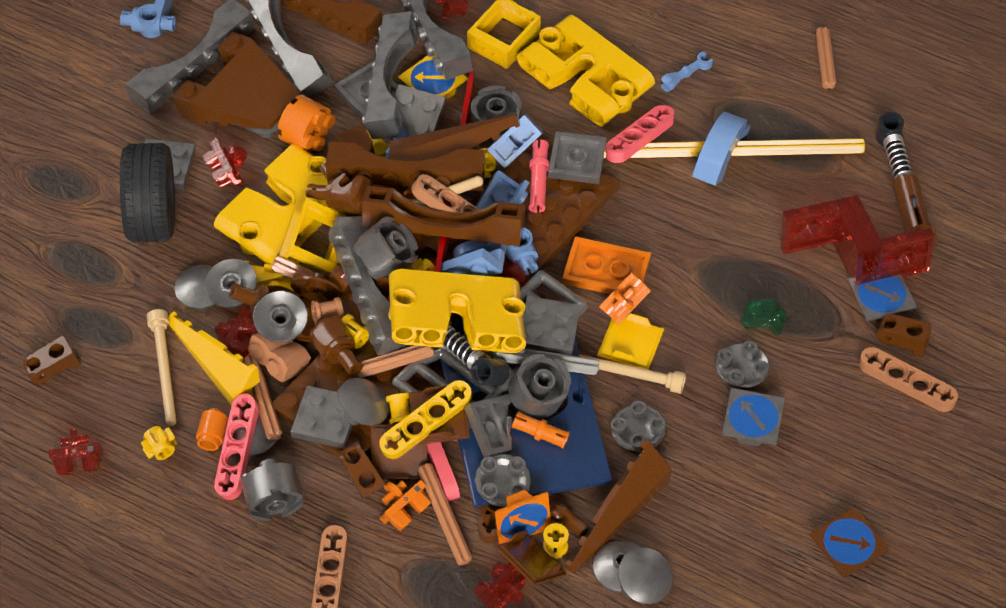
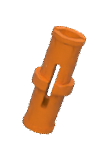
(540, 429)

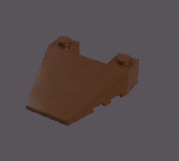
(244, 92)

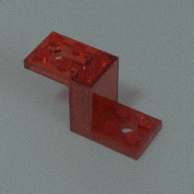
(856, 240)

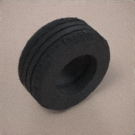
(147, 192)

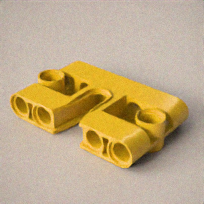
(610, 77)
(263, 218)
(488, 304)

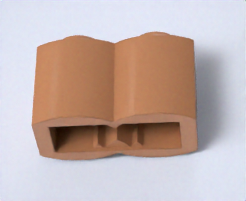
(281, 359)

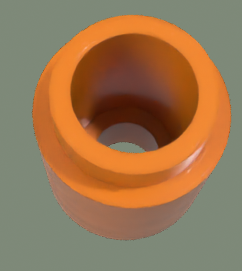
(211, 429)

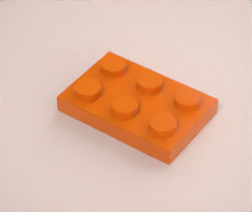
(602, 265)

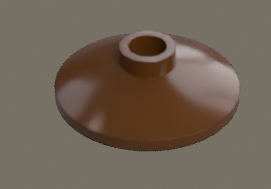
(316, 283)

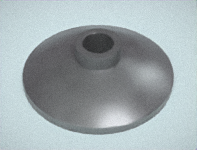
(226, 274)
(280, 305)
(606, 566)

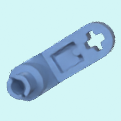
(150, 18)
(522, 255)

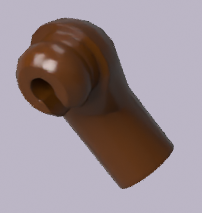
(561, 513)

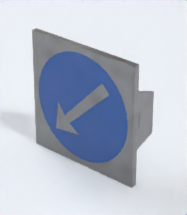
(883, 297)
(753, 417)

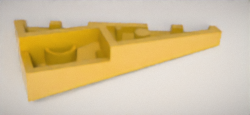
(217, 361)

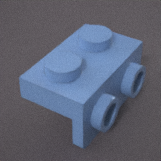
(503, 189)
(476, 263)

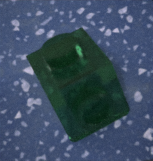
(764, 314)

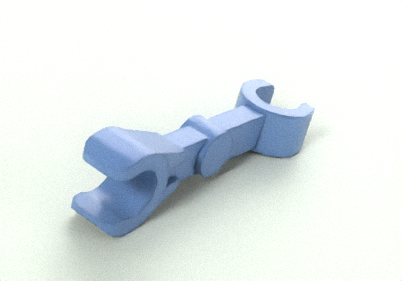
(672, 79)

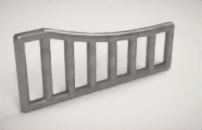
(420, 367)

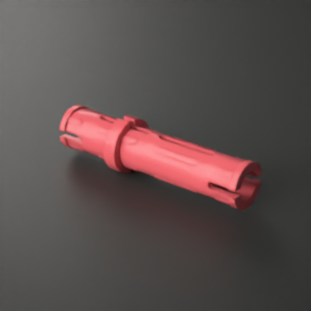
(539, 166)

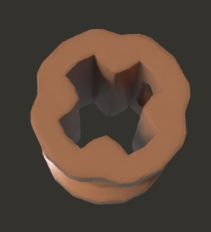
(326, 309)

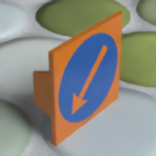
(523, 514)

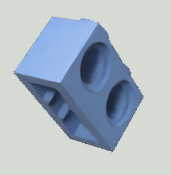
(515, 140)

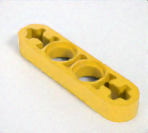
(429, 423)

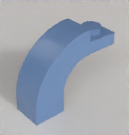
(719, 147)

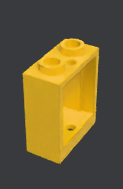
(494, 49)
(314, 209)

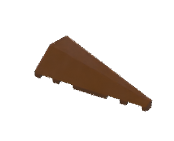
(447, 140)
(633, 492)

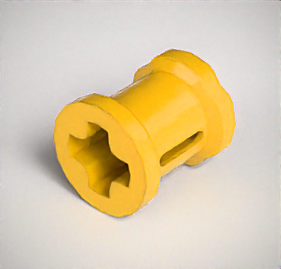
(356, 332)
(398, 406)
(562, 536)

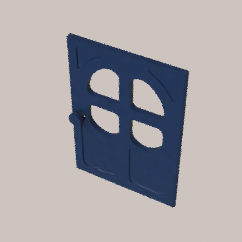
(550, 467)

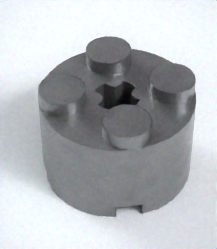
(494, 103)
(386, 248)
(539, 386)
(272, 490)

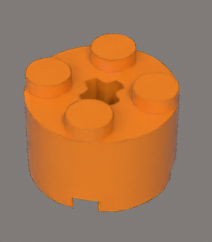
(306, 124)

